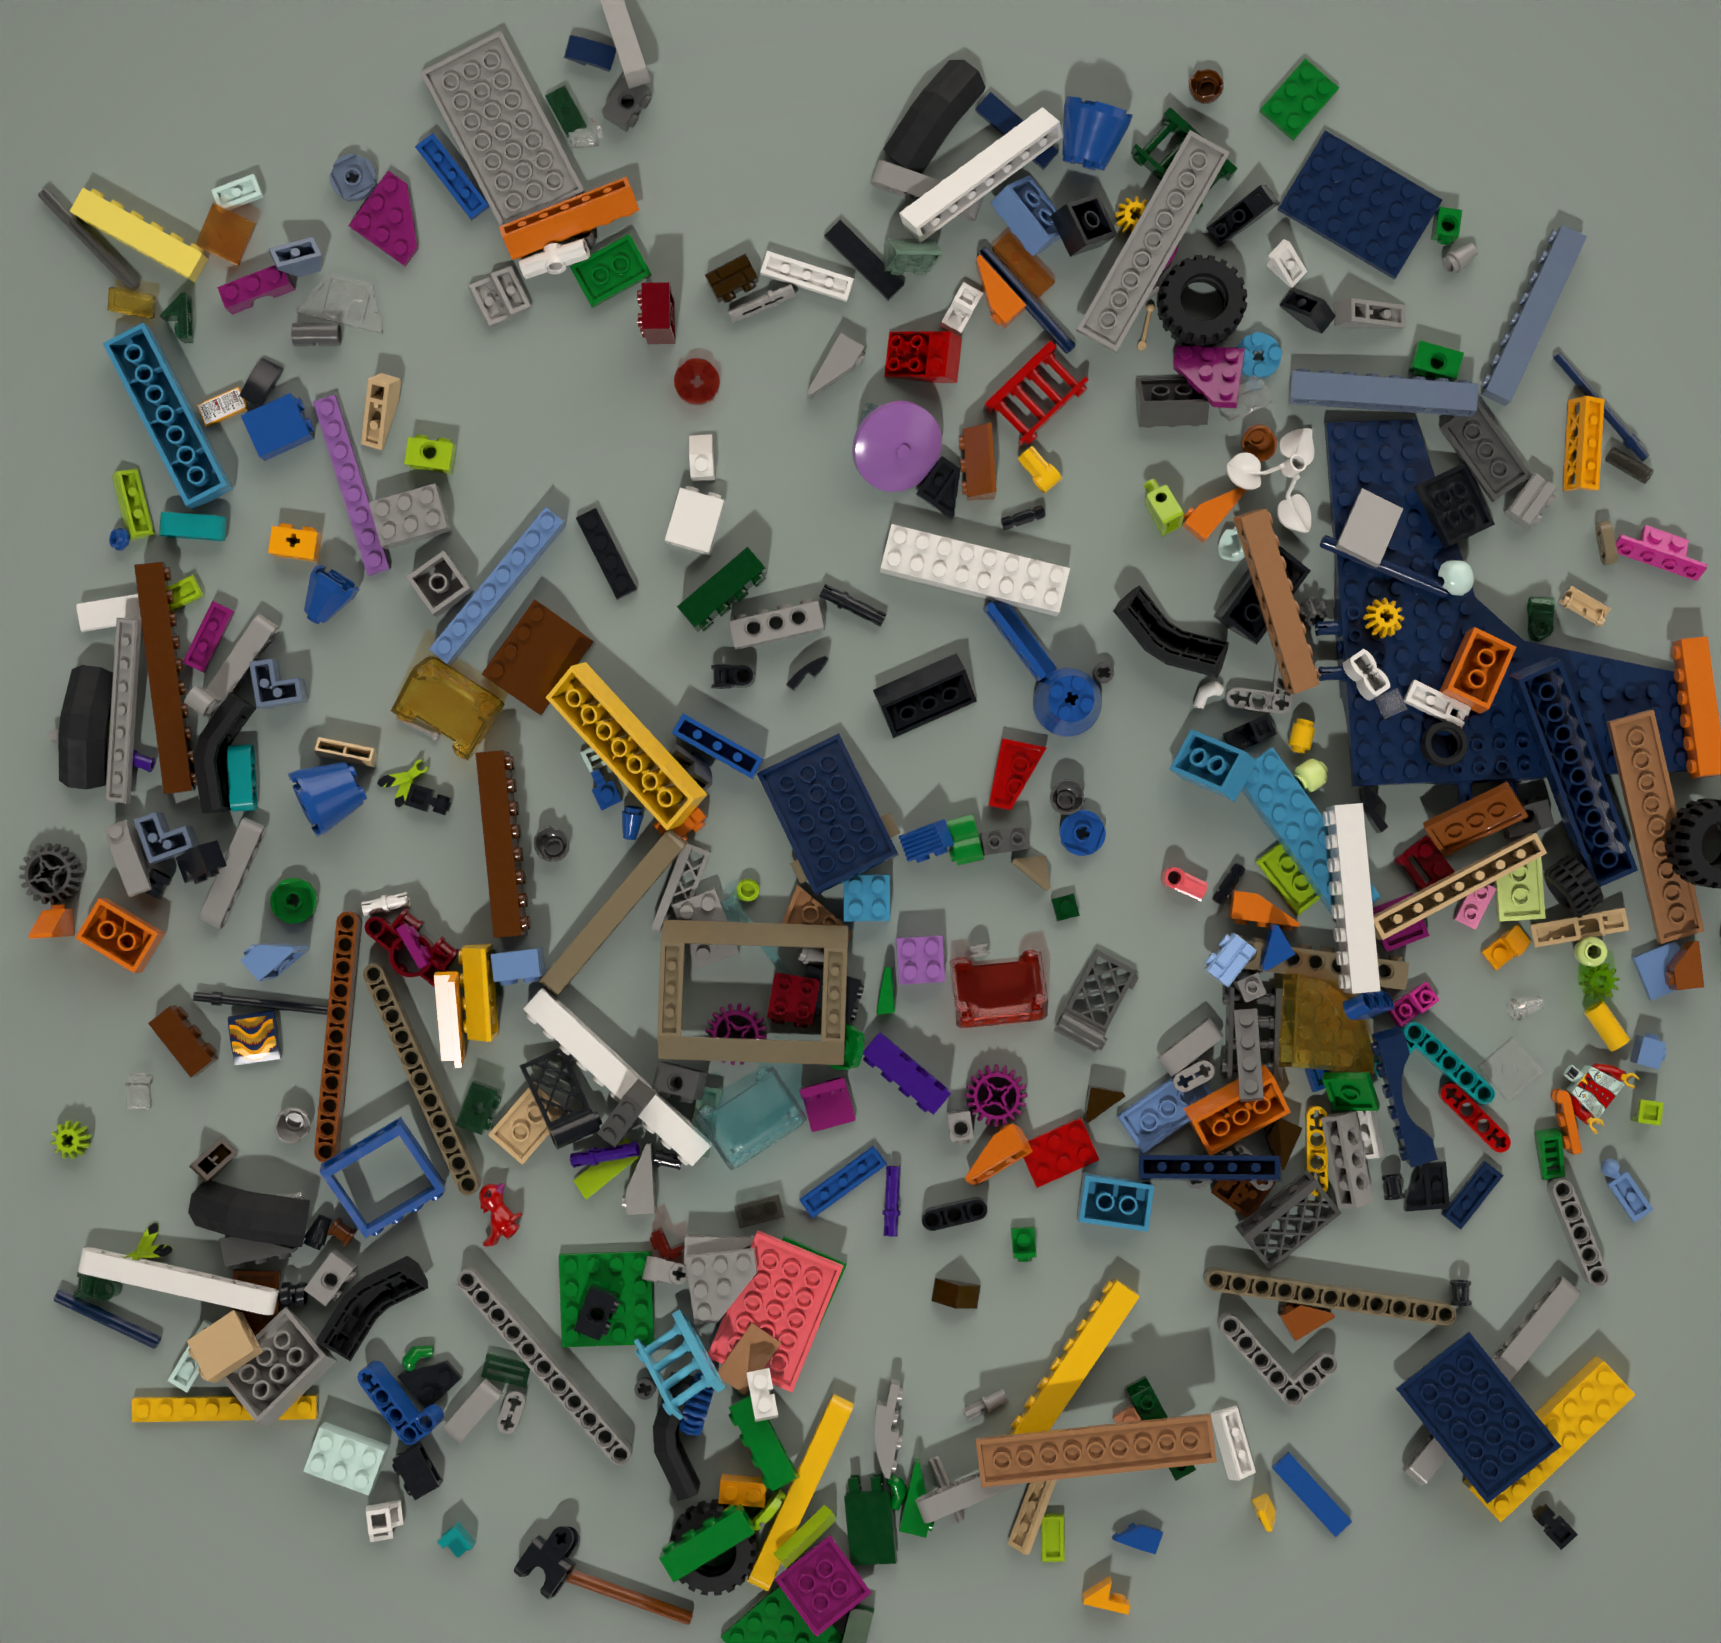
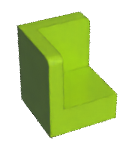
(1648, 1112)

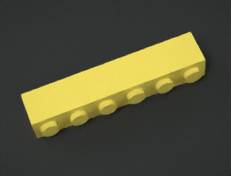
(138, 234)

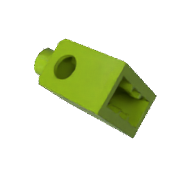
(1163, 507)

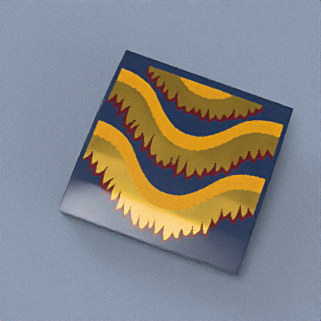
(254, 1037)

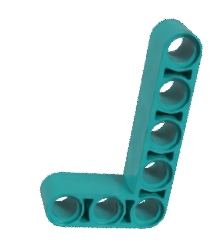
(1436, 1059)

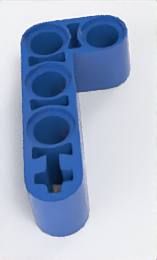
(377, 1379)

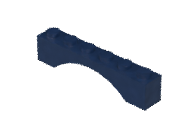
(1392, 1055)

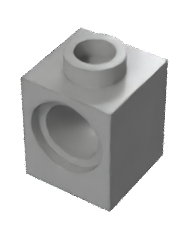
(960, 1116)

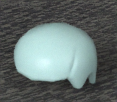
(1230, 546)
(1457, 577)

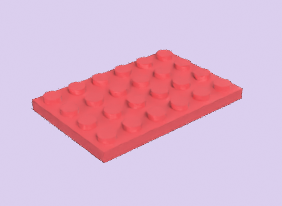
(782, 1300)

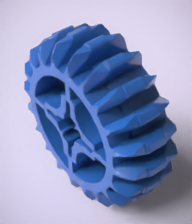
(696, 1410)

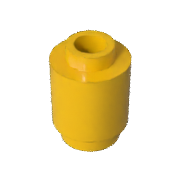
(1301, 735)

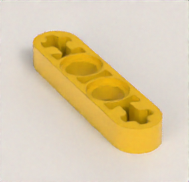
(1319, 1150)

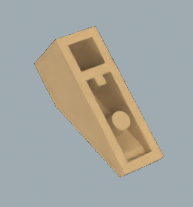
(380, 409)

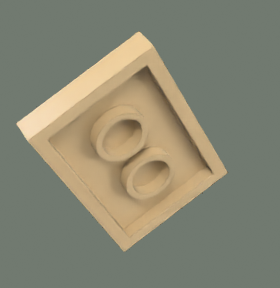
(523, 1126)

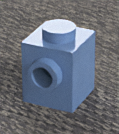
(1648, 1051)

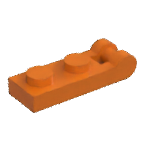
(1566, 1120)

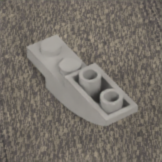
(887, 1437)

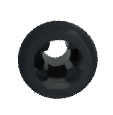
(317, 1233)

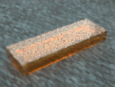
(1023, 265)

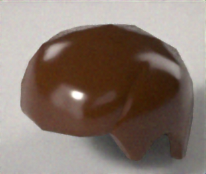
(1206, 86)

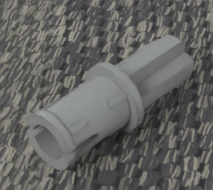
(985, 1405)

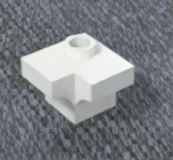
(382, 1519)

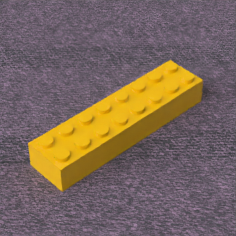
(626, 746)
(1572, 1419)

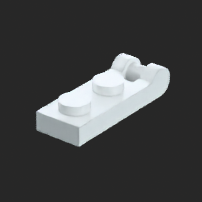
(1436, 703)

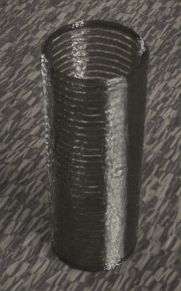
(1624, 460)

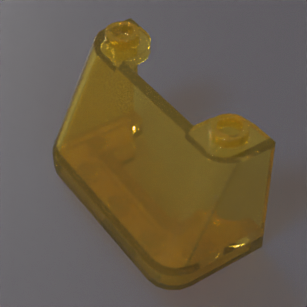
(448, 704)

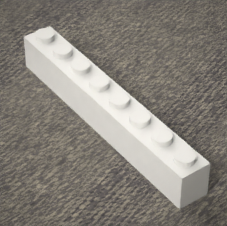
(981, 174)

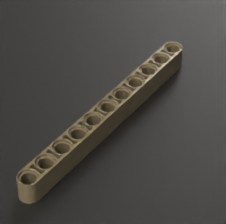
(423, 1066)
(1339, 1301)

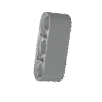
(1190, 1046)
(472, 1411)

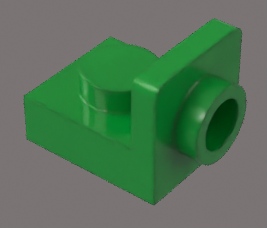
(1023, 1243)

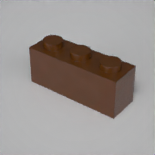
(183, 1040)

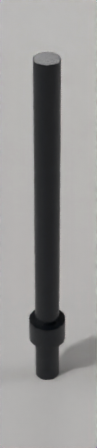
(218, 999)

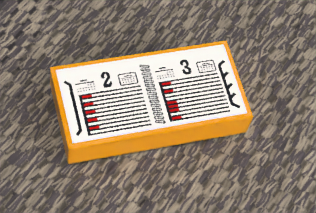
(222, 407)

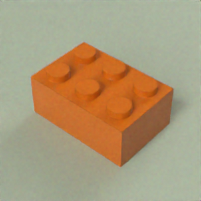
(1478, 669)
(120, 935)

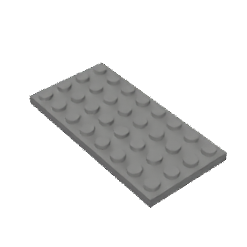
(501, 130)

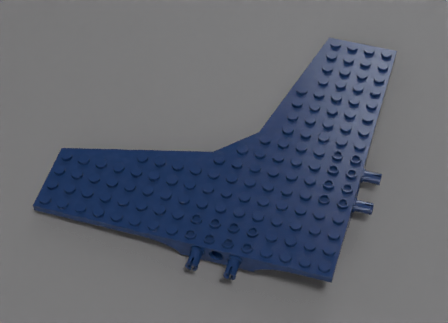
(1389, 462)

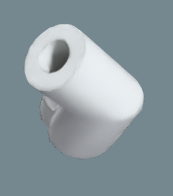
(1205, 691)

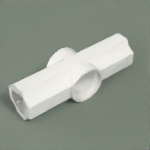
(554, 258)

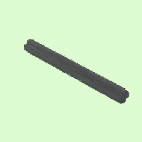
(88, 239)

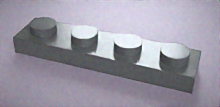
(1248, 1055)

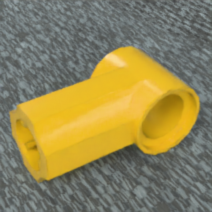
(1044, 474)

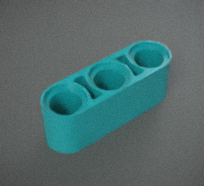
(192, 526)
(242, 777)

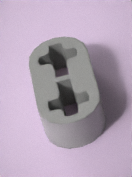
(1190, 1071)
(506, 1410)

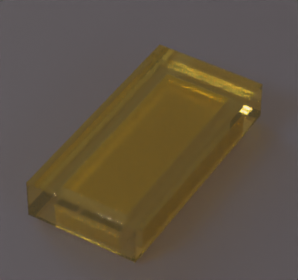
(131, 302)

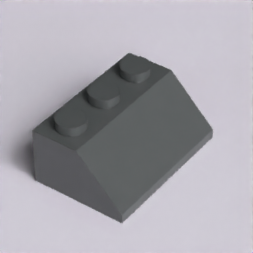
(1169, 403)

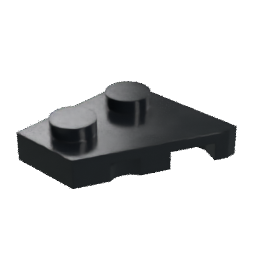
(941, 487)
(430, 1382)

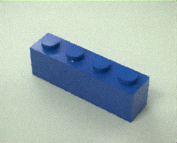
(718, 746)

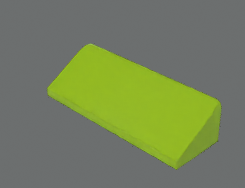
(132, 503)
(597, 1176)
(805, 1536)

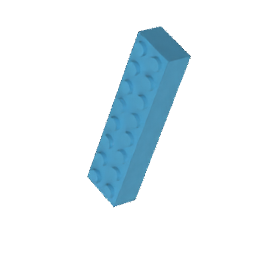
(168, 416)
(1292, 821)

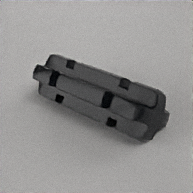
(1023, 517)
(1228, 884)

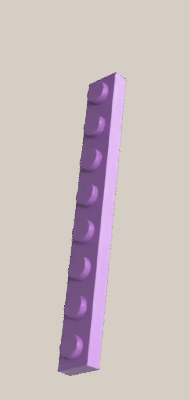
(351, 484)

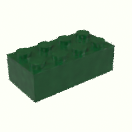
(722, 590)

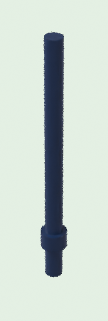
(1630, 441)

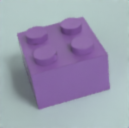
(920, 959)

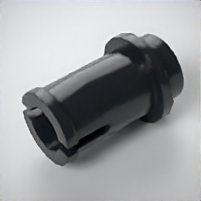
(667, 1160)

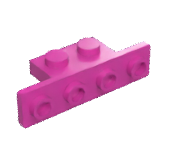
(1661, 551)

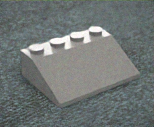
(283, 1371)

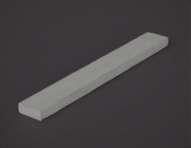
(123, 710)

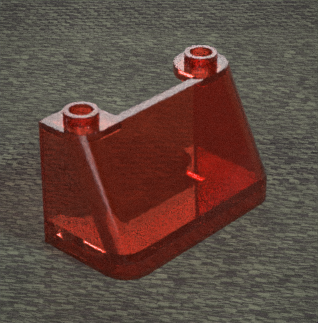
(999, 991)

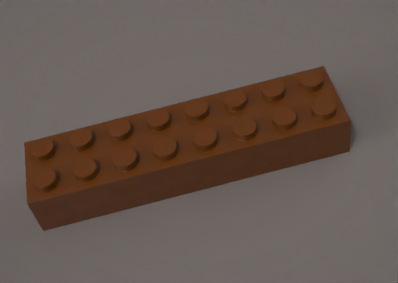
(502, 843)

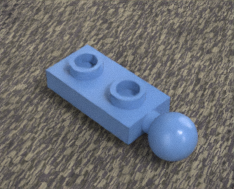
(1625, 1190)

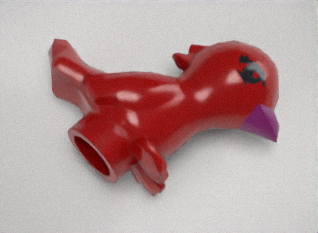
(501, 1218)

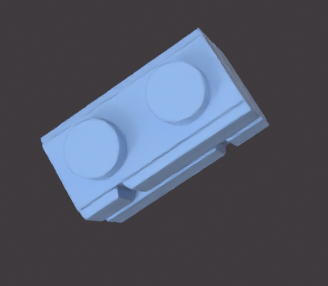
(1229, 959)

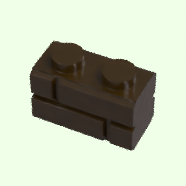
(732, 279)

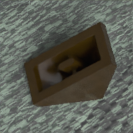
(1100, 1100)
(213, 1160)
(956, 1294)

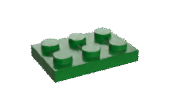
(1299, 99)
(610, 271)

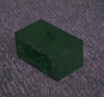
(469, 1116)

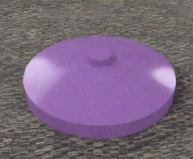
(897, 446)

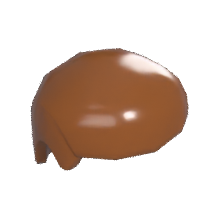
(1259, 441)

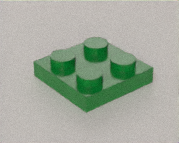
(1351, 1091)

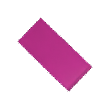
(1413, 1003)

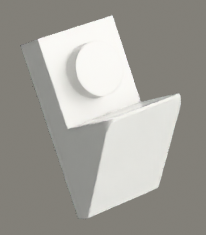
(1286, 263)

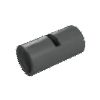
(311, 333)

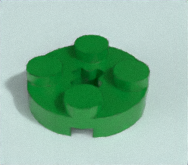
(284, 892)
(854, 1048)

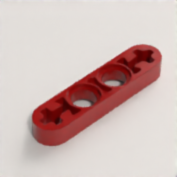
(1472, 1119)

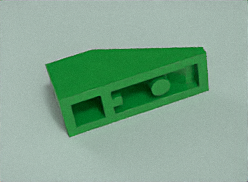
(911, 1519)

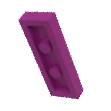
(208, 636)

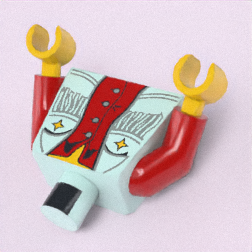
(1594, 1090)

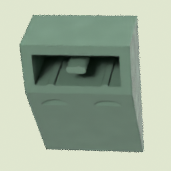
(910, 256)

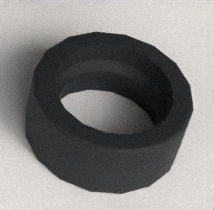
(1458, 734)

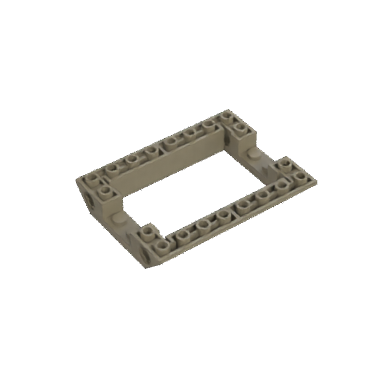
(672, 963)

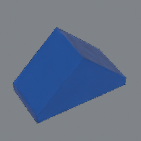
(1276, 949)

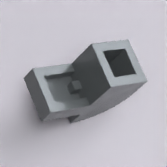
(694, 766)

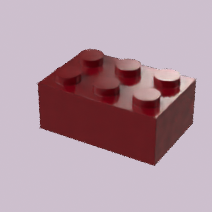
(657, 314)

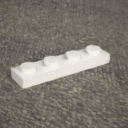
(807, 276)

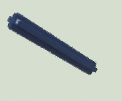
(107, 1319)

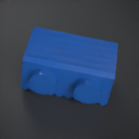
(926, 840)

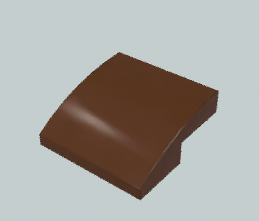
(1241, 1195)

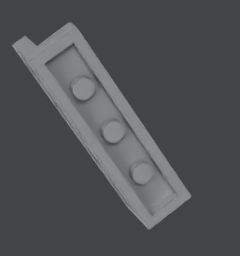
(675, 881)

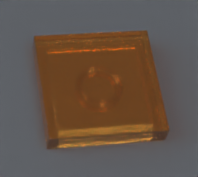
(226, 234)

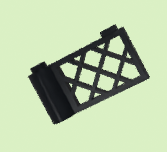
(573, 1125)

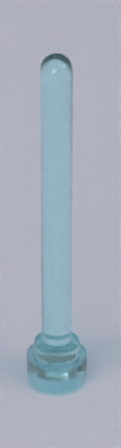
(733, 905)

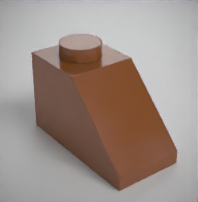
(1685, 968)
(1303, 1319)

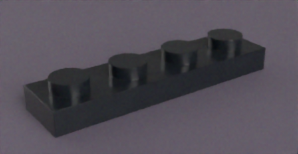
(606, 553)

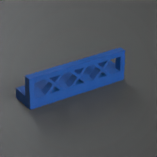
(1020, 639)

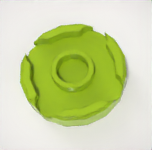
(771, 1506)

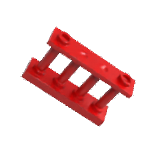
(1030, 372)

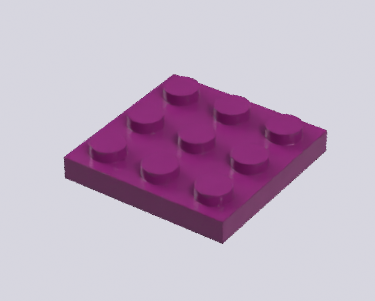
(822, 1585)

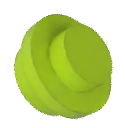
(748, 890)

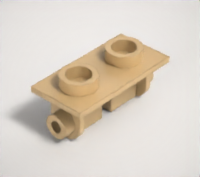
(1585, 606)

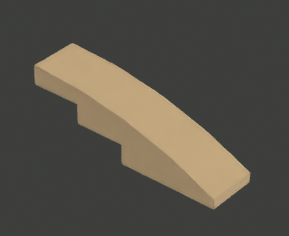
(1576, 928)

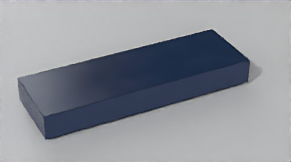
(1472, 1194)

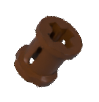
(342, 1231)

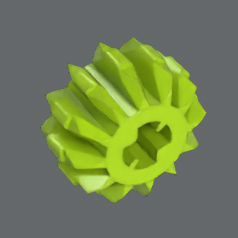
(63, 1136)

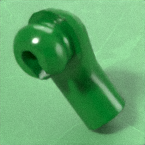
(414, 1354)
(899, 1490)

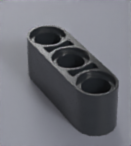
(965, 1217)

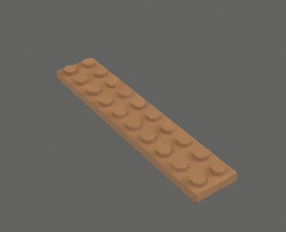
(1650, 810)
(1096, 1450)

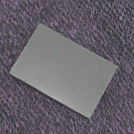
(1369, 528)

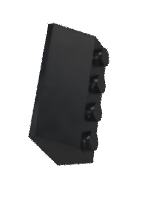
(1242, 609)
(925, 695)

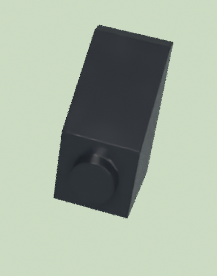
(1308, 310)

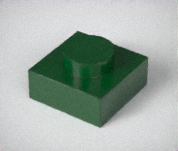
(1065, 907)

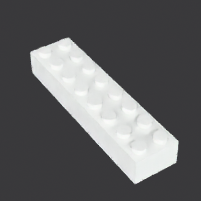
(974, 570)
(1352, 898)

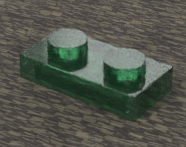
(565, 110)

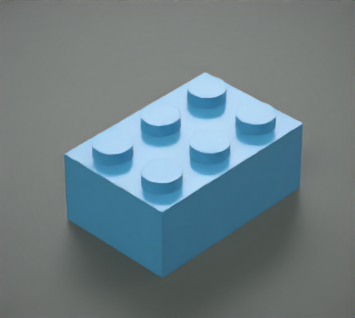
(1213, 765)
(1115, 1202)

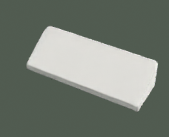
(104, 612)
(1370, 1134)
(1233, 1443)

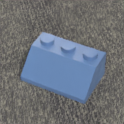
(1027, 214)
(271, 960)

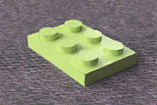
(1521, 894)

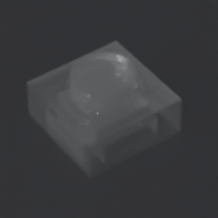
(1390, 703)

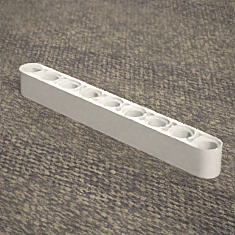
(178, 1281)

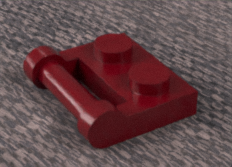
(1429, 860)

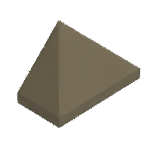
(1035, 869)

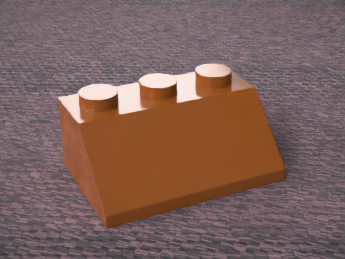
(978, 462)

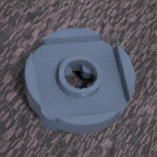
(340, 174)

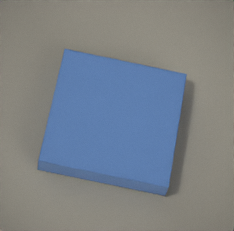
(1652, 968)

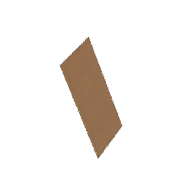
(748, 1355)

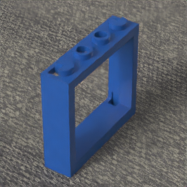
(366, 1146)

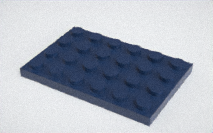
(1360, 204)
(827, 814)
(1478, 1417)

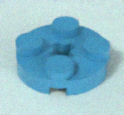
(1271, 355)

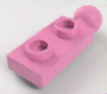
(1474, 906)

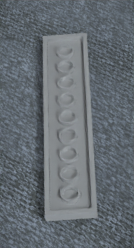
(1152, 241)

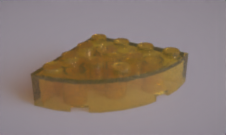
(1318, 1031)

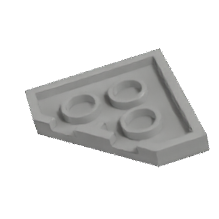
(718, 1280)

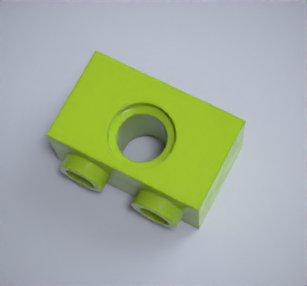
(441, 462)

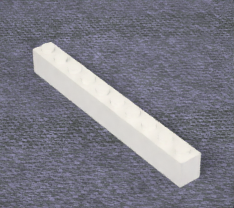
(615, 1074)

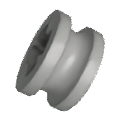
(978, 950)

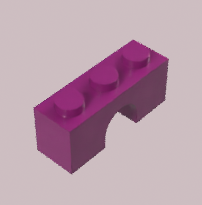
(242, 292)

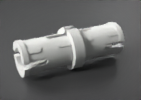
(385, 903)

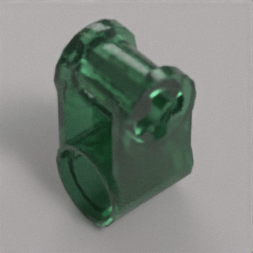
(1540, 612)
(94, 1288)

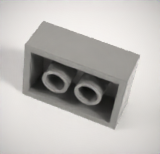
(410, 516)

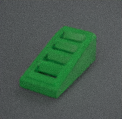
(886, 996)
(1542, 1141)

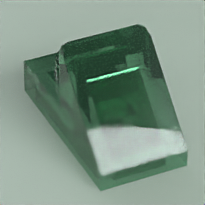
(181, 311)

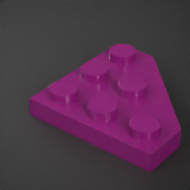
(388, 219)
(1212, 372)

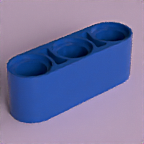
(1368, 1005)

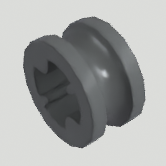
(1102, 665)
(648, 1381)

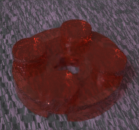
(688, 371)

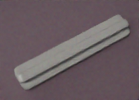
(942, 1480)

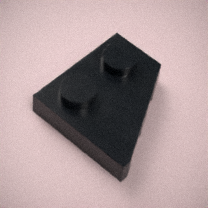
(1429, 1188)

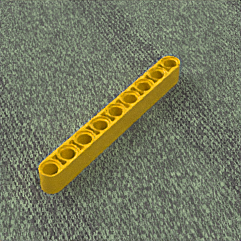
(801, 1490)

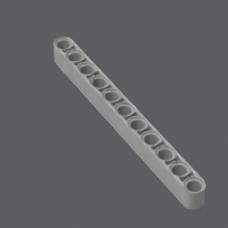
(1509, 1359)
(546, 1377)

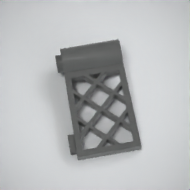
(1086, 1030)

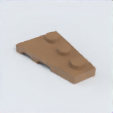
(807, 910)

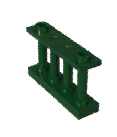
(1173, 123)
(1151, 1408)

